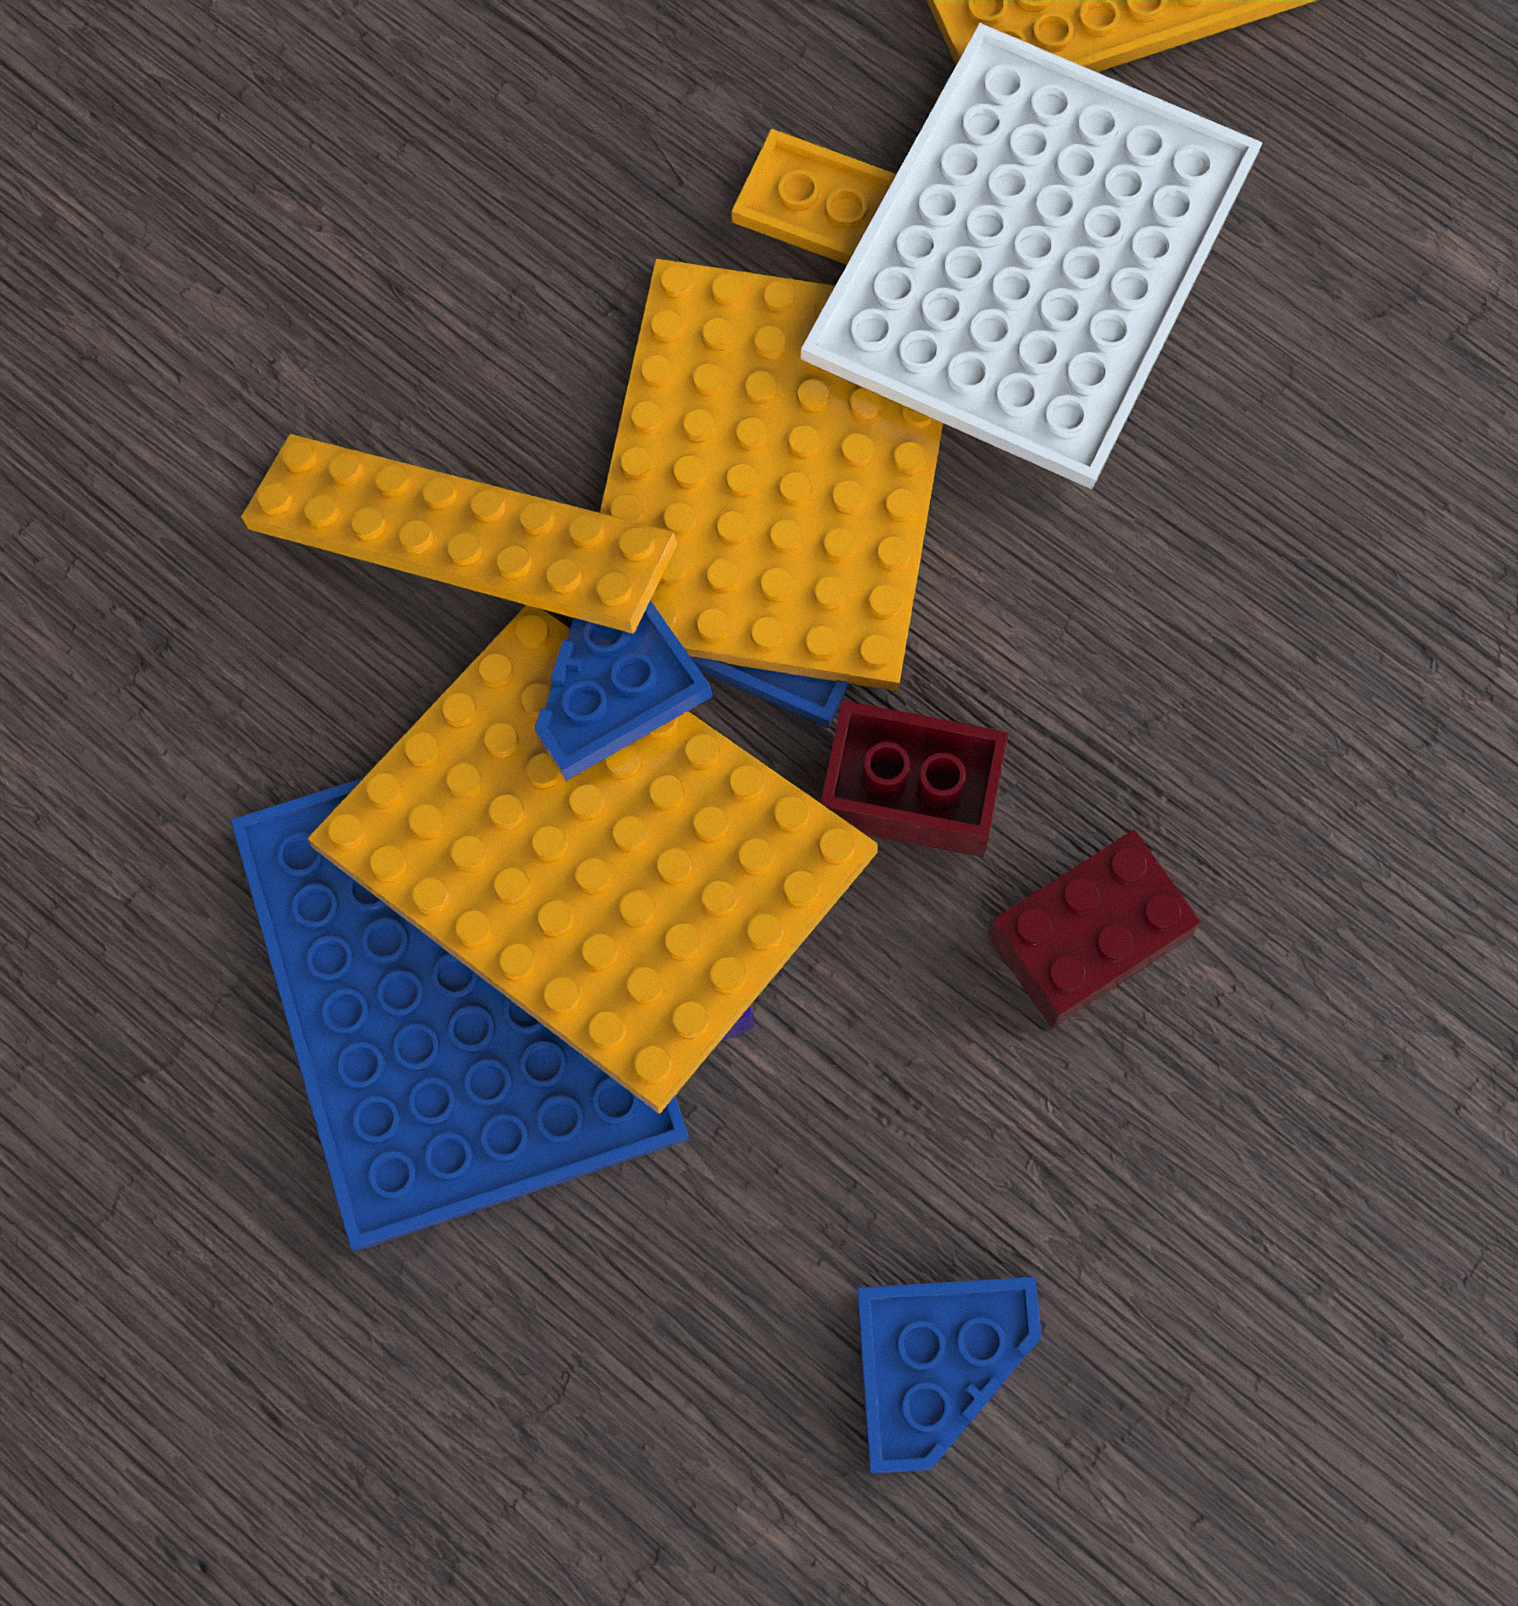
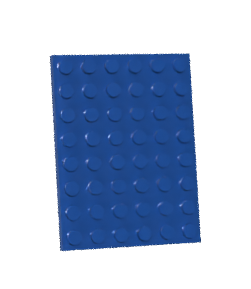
(413, 1064)

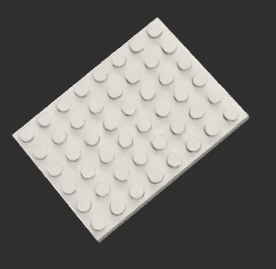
(1032, 254)

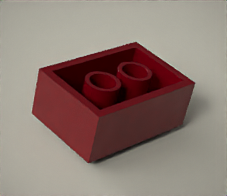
(915, 777)
(1093, 928)

